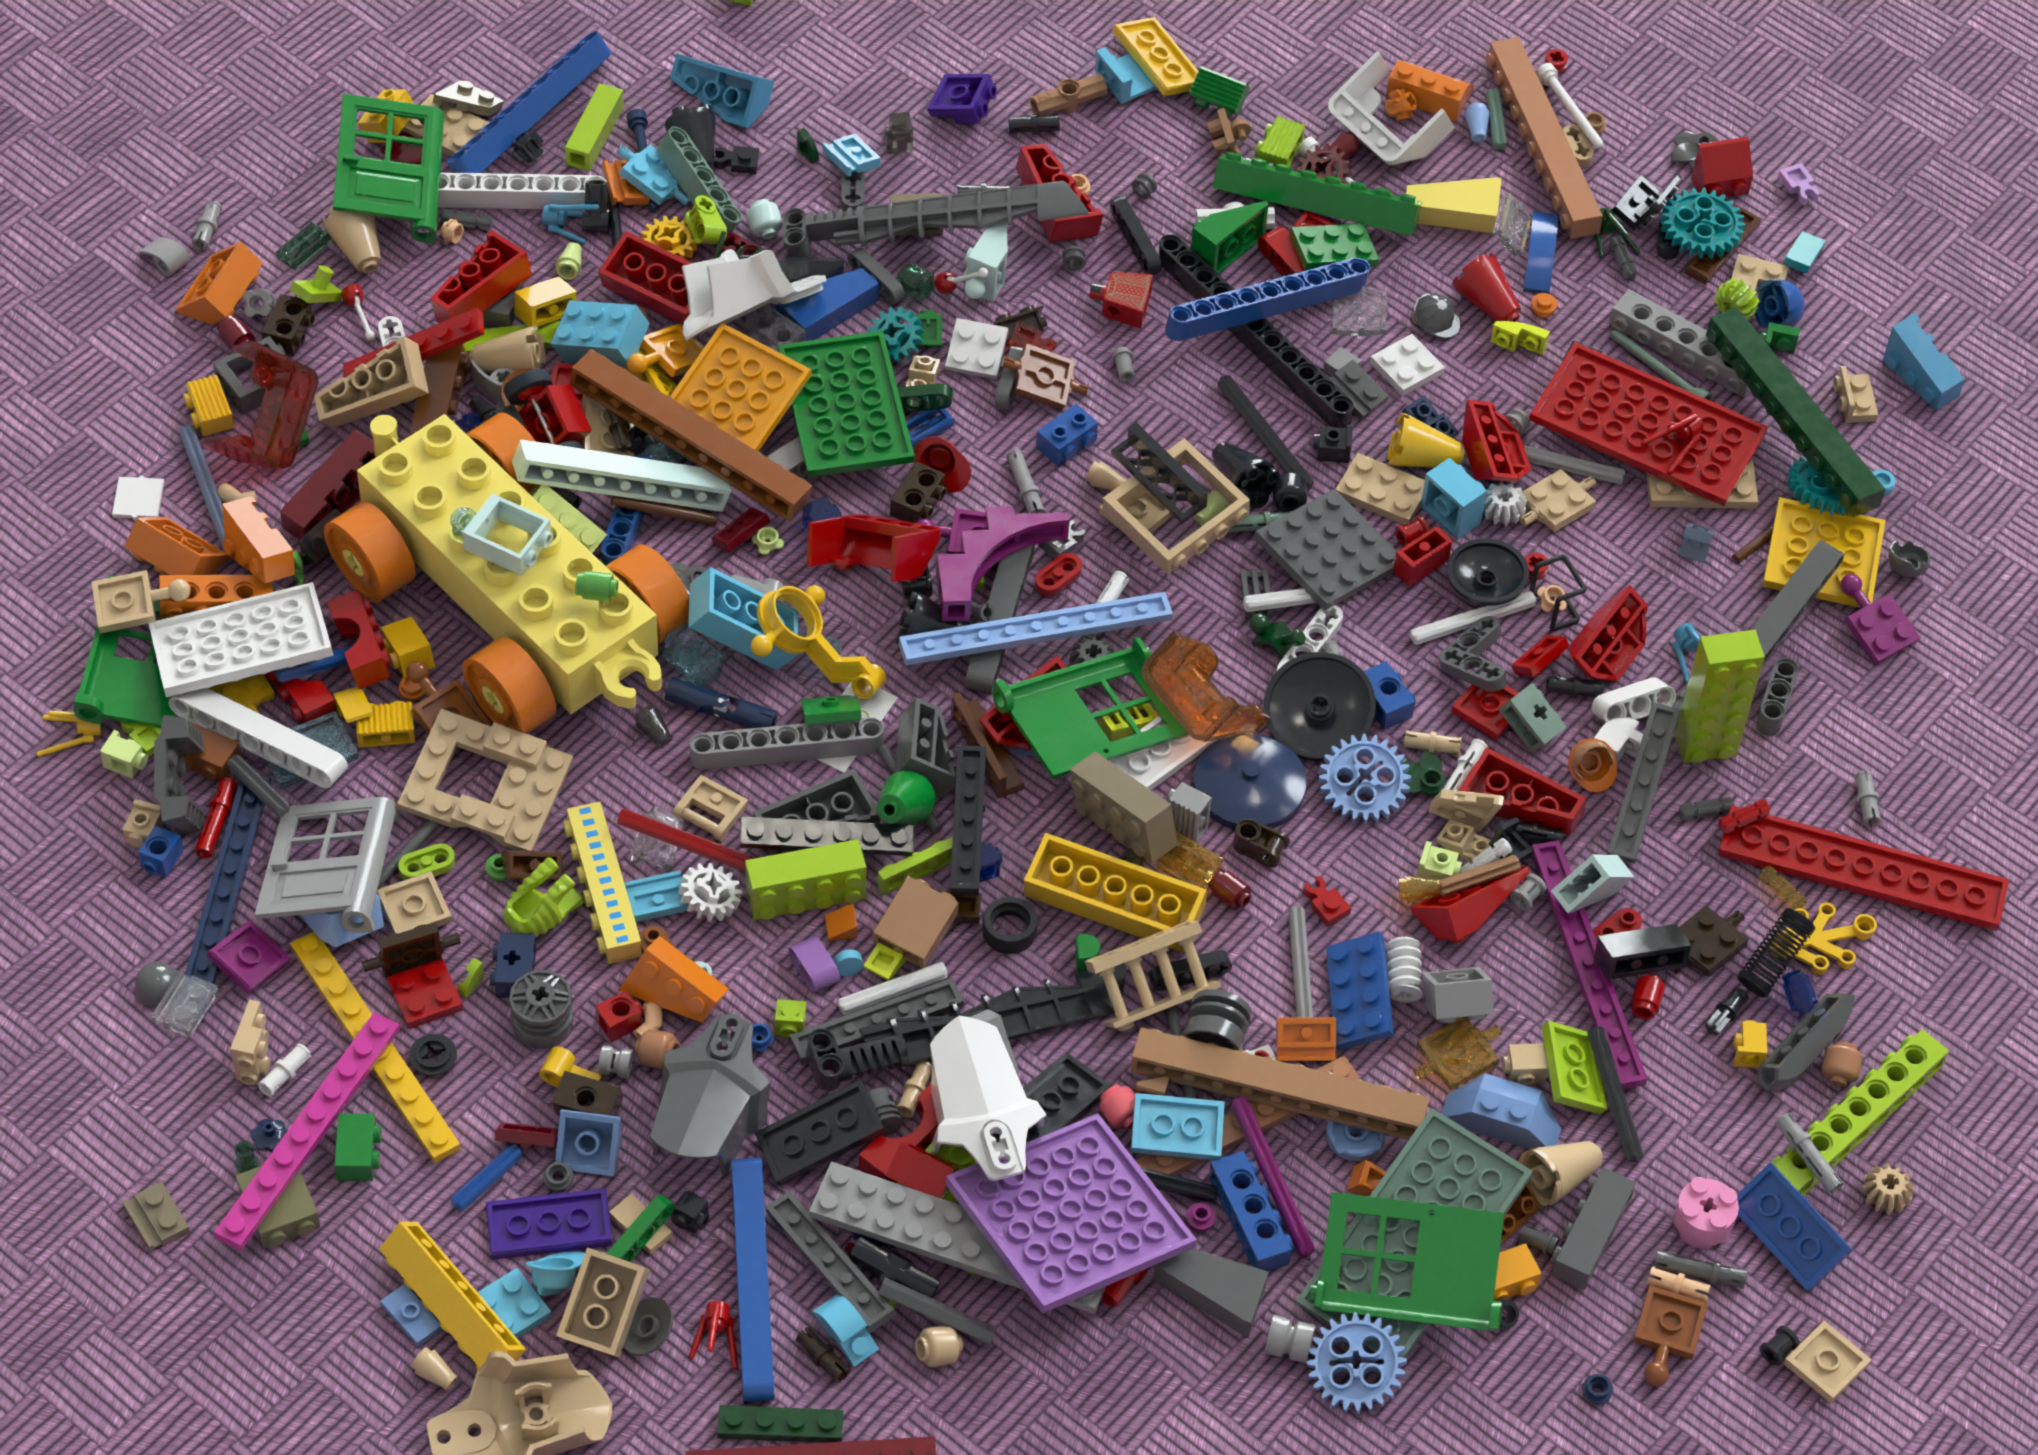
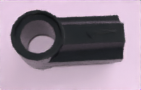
(596, 220)

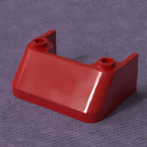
(873, 542)

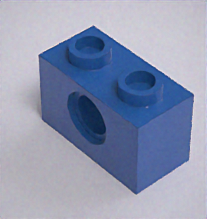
(1399, 702)

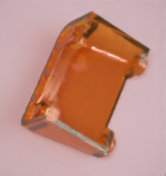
(1180, 678)

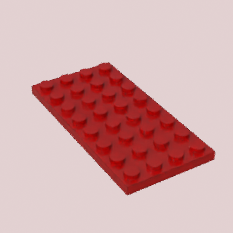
(1619, 406)

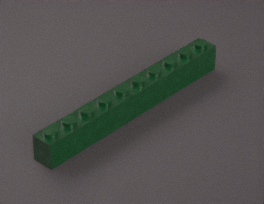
(1795, 412)

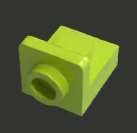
(789, 1017)

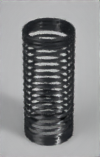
(1796, 922)

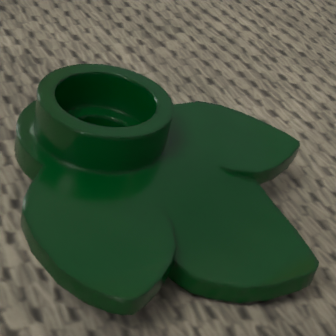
(1425, 772)

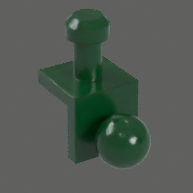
(1275, 634)

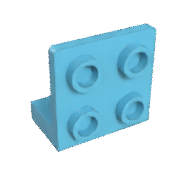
(1122, 75)

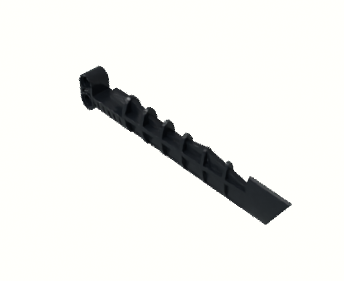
(909, 1039)

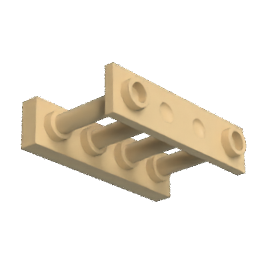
(1131, 956)

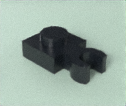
(740, 159)

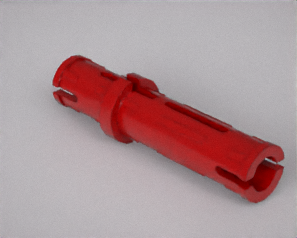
(219, 808)

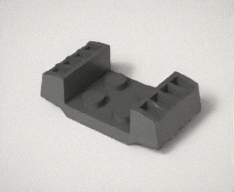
(176, 808)

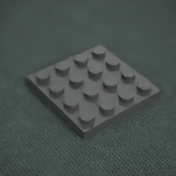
(1328, 549)

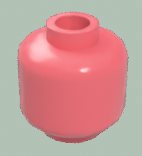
(1118, 1106)

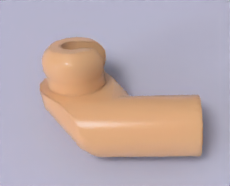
(653, 1019)

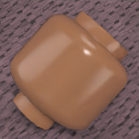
(652, 1047)
(1841, 1063)

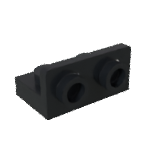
(313, 543)

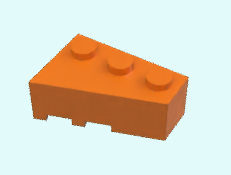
(674, 982)

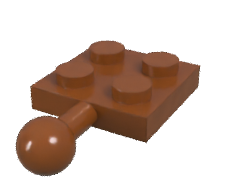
(450, 698)
(1671, 1326)

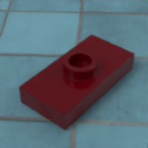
(740, 529)
(526, 1135)

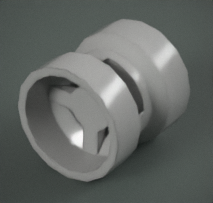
(619, 1064)

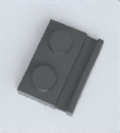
(1360, 388)

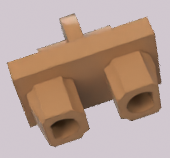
(1237, 130)

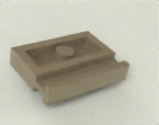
(156, 1216)

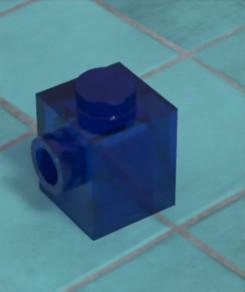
(819, 510)

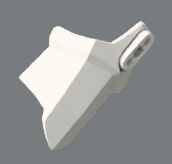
(731, 288)
(980, 1095)

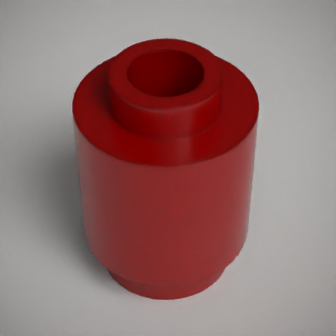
(1647, 996)

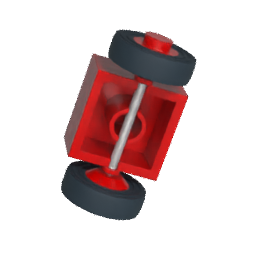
(551, 411)

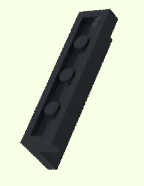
(1167, 467)

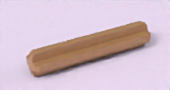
(1479, 875)

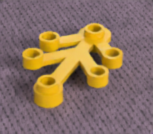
(1820, 939)

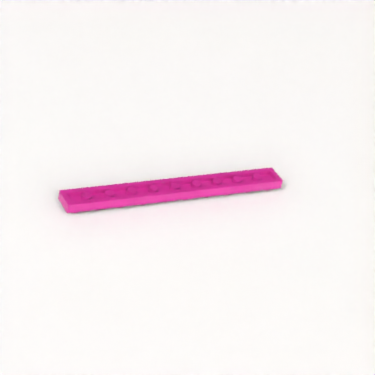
(306, 1132)

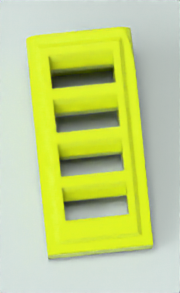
(1122, 729)

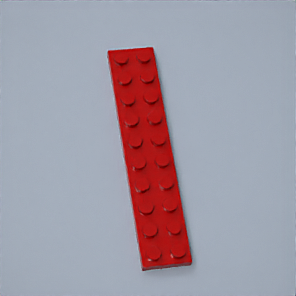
(1868, 869)

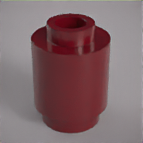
(234, 331)
(1230, 889)

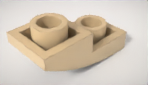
(922, 371)
(1463, 840)

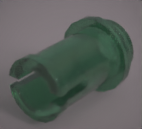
(245, 1157)

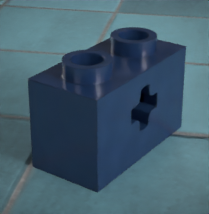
(514, 958)

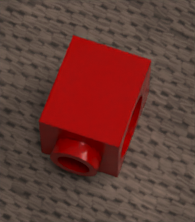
(619, 1026)

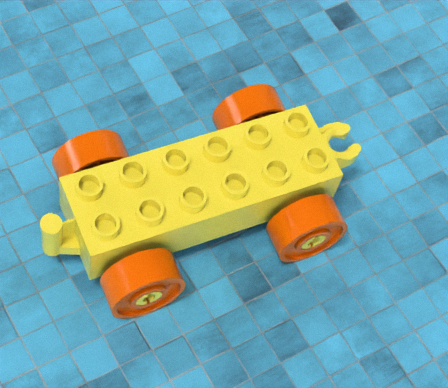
(543, 633)

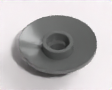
(649, 1326)

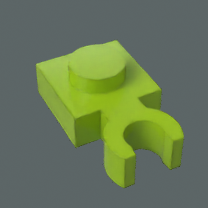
(143, 735)

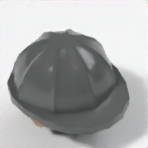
(1436, 316)

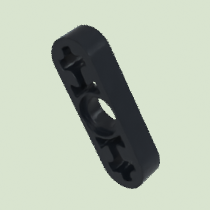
(1213, 965)

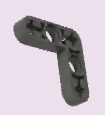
(1458, 659)

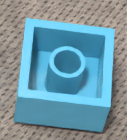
(1453, 498)

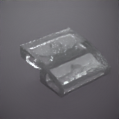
(1360, 313)

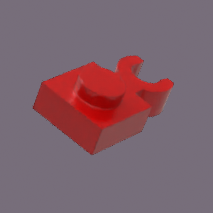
(1326, 904)

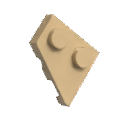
(1466, 807)

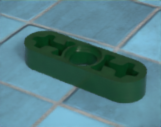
(938, 396)

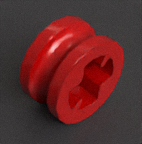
(1560, 56)
(1533, 559)

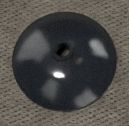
(1487, 572)

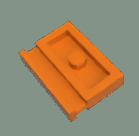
(619, 188)
(1306, 1038)

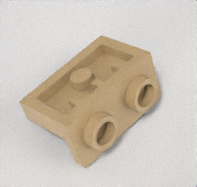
(1855, 397)

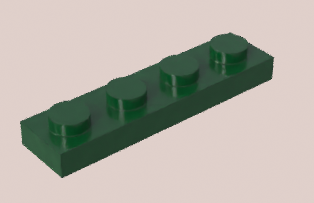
(780, 1424)

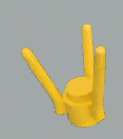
(88, 730)

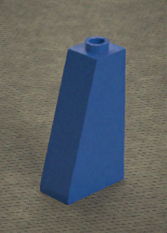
(837, 302)

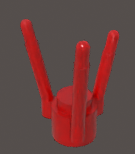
(1688, 429)
(716, 1321)

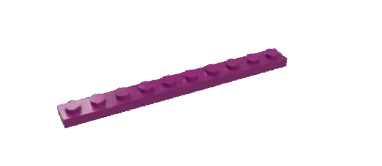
(1596, 988)

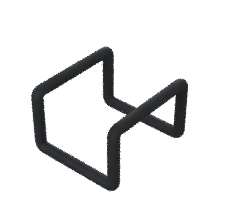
(1553, 626)

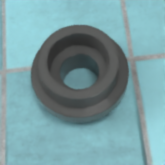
(555, 1169)

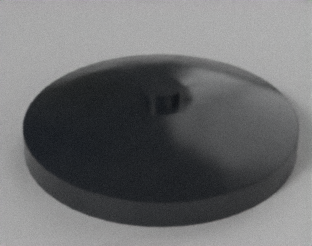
(1318, 703)

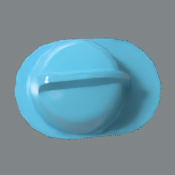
(555, 1272)

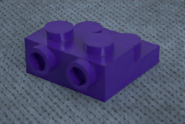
(963, 97)

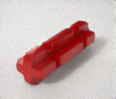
(1744, 816)

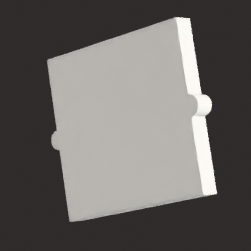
(138, 497)

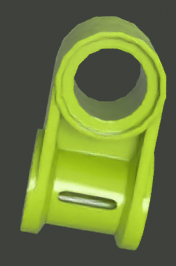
(705, 221)

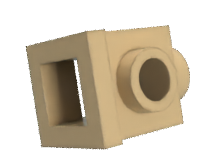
(141, 822)

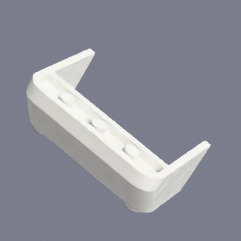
(1354, 108)

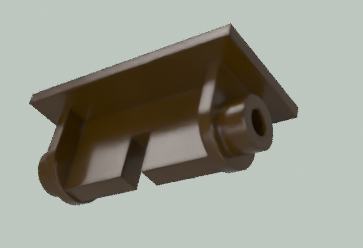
(1027, 315)

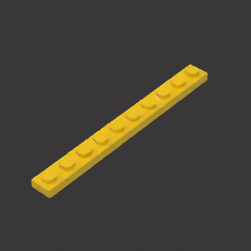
(390, 1068)

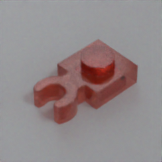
(1025, 334)

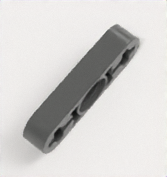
(889, 287)
(1004, 394)

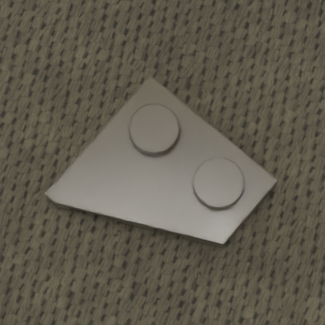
(469, 98)

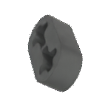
(857, 192)

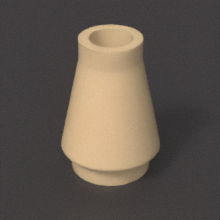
(1104, 477)
(434, 1369)

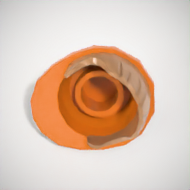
(1593, 765)

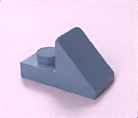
(1696, 542)

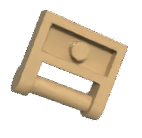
(715, 801)

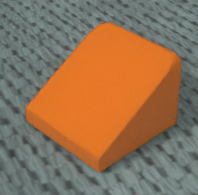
(841, 924)
(1365, 1178)

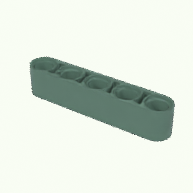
(696, 175)

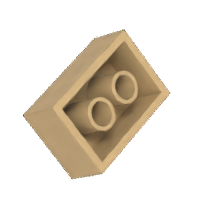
(603, 1302)

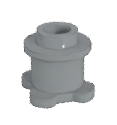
(252, 302)

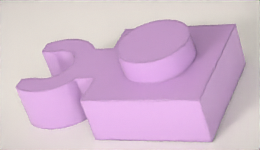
(1798, 180)

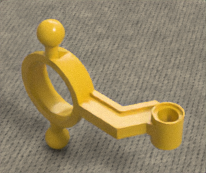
(857, 670)

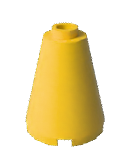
(1421, 445)

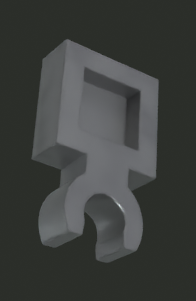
(1056, 548)

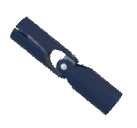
(710, 702)

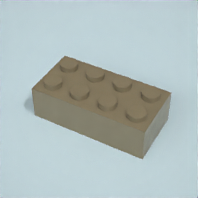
(1123, 807)

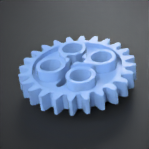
(1383, 794)
(1357, 1334)

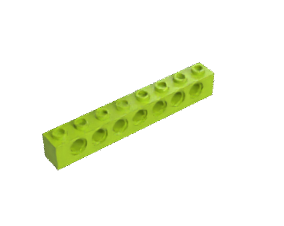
(1929, 1059)

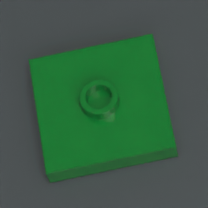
(831, 709)

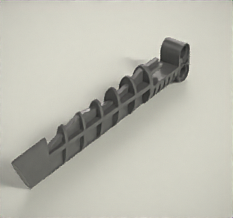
(962, 210)

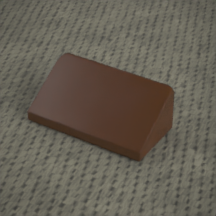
(521, 864)

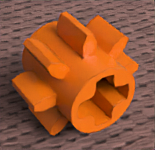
(1400, 104)

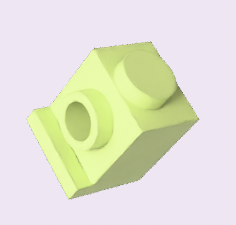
(123, 755)
(1438, 863)

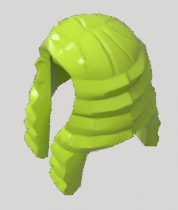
(537, 912)

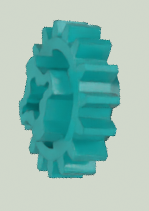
(898, 336)

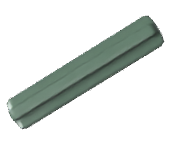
(1496, 119)

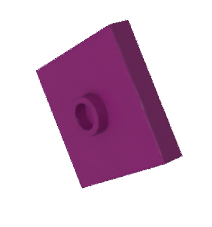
(248, 957)

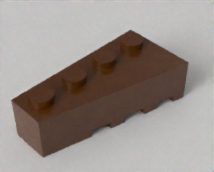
(445, 381)

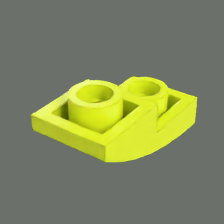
(1511, 334)

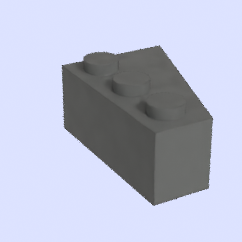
(924, 746)

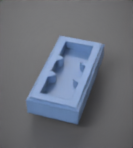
(411, 1315)

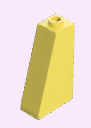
(1459, 203)

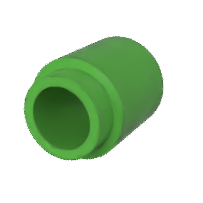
(596, 586)

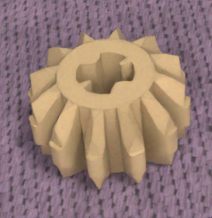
(1887, 1189)

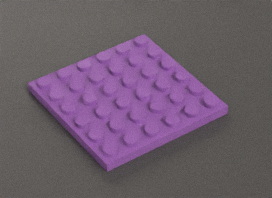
(1074, 1214)

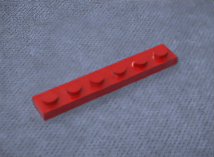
(435, 338)

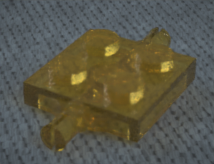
(1457, 1052)

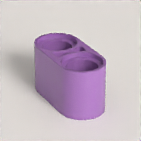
(814, 964)

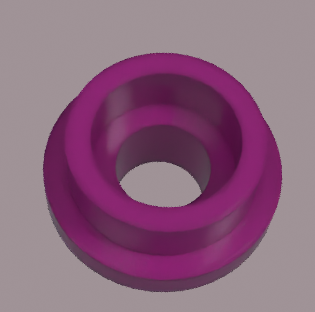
(1201, 1224)

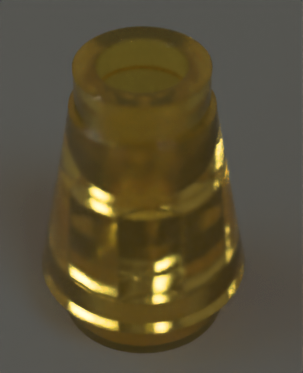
(1418, 888)

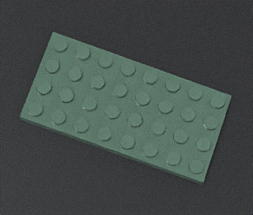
(1435, 1167)

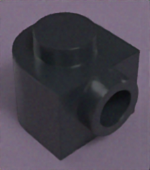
(690, 1212)

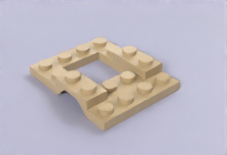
(523, 795)

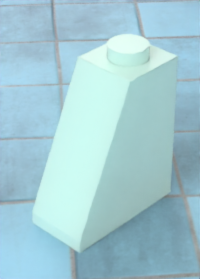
(1592, 882)

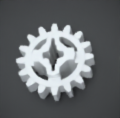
(710, 892)

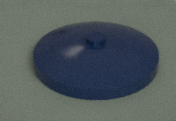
(1251, 780)

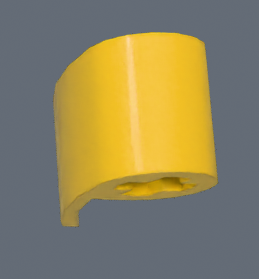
(352, 704)
(562, 1060)

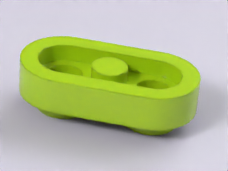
(426, 861)

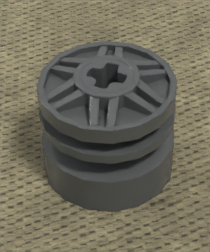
(541, 1009)
(1218, 1019)

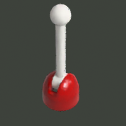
(946, 286)
(352, 297)

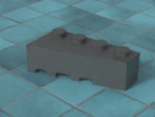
(836, 799)

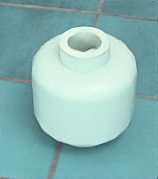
(764, 219)

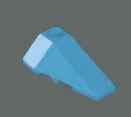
(729, 92)

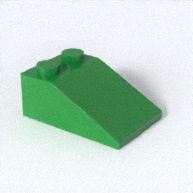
(1229, 234)

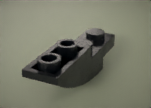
(803, 267)

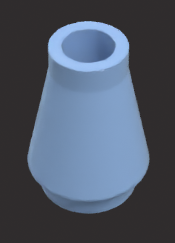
(1477, 121)

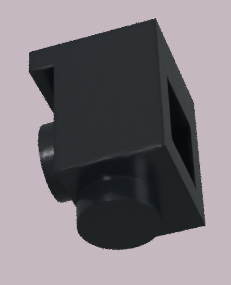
(1333, 444)

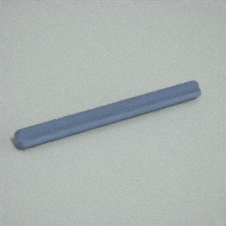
(204, 479)

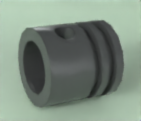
(886, 1109)

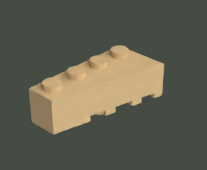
(375, 386)

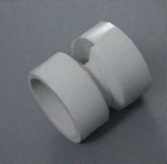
(1290, 1339)

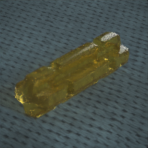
(1782, 888)

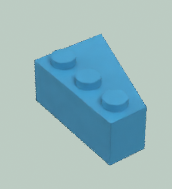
(1921, 364)

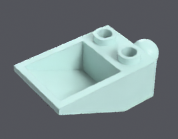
(988, 253)

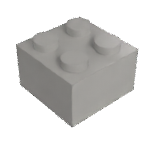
(1458, 994)

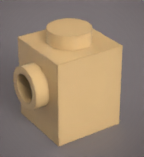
(1526, 1063)

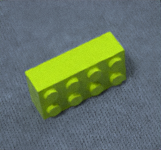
(805, 880)

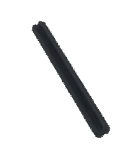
(1262, 429)

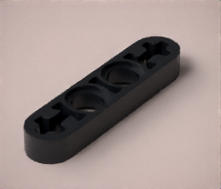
(1135, 235)

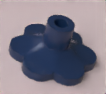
(268, 1134)

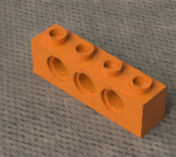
(211, 591)

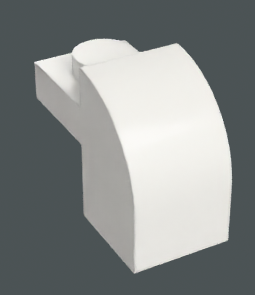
(1621, 736)

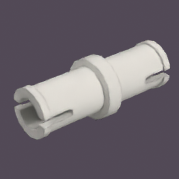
(284, 1070)

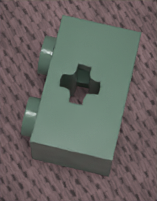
(1532, 717)

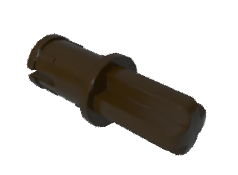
(619, 428)

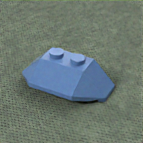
(1503, 1112)

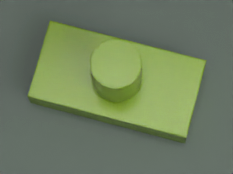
(319, 289)

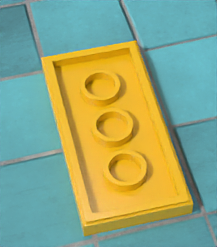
(1157, 55)

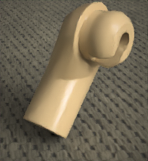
(228, 493)

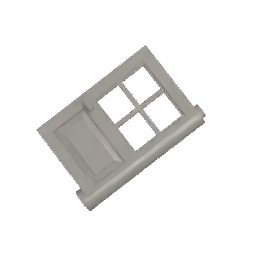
(329, 883)

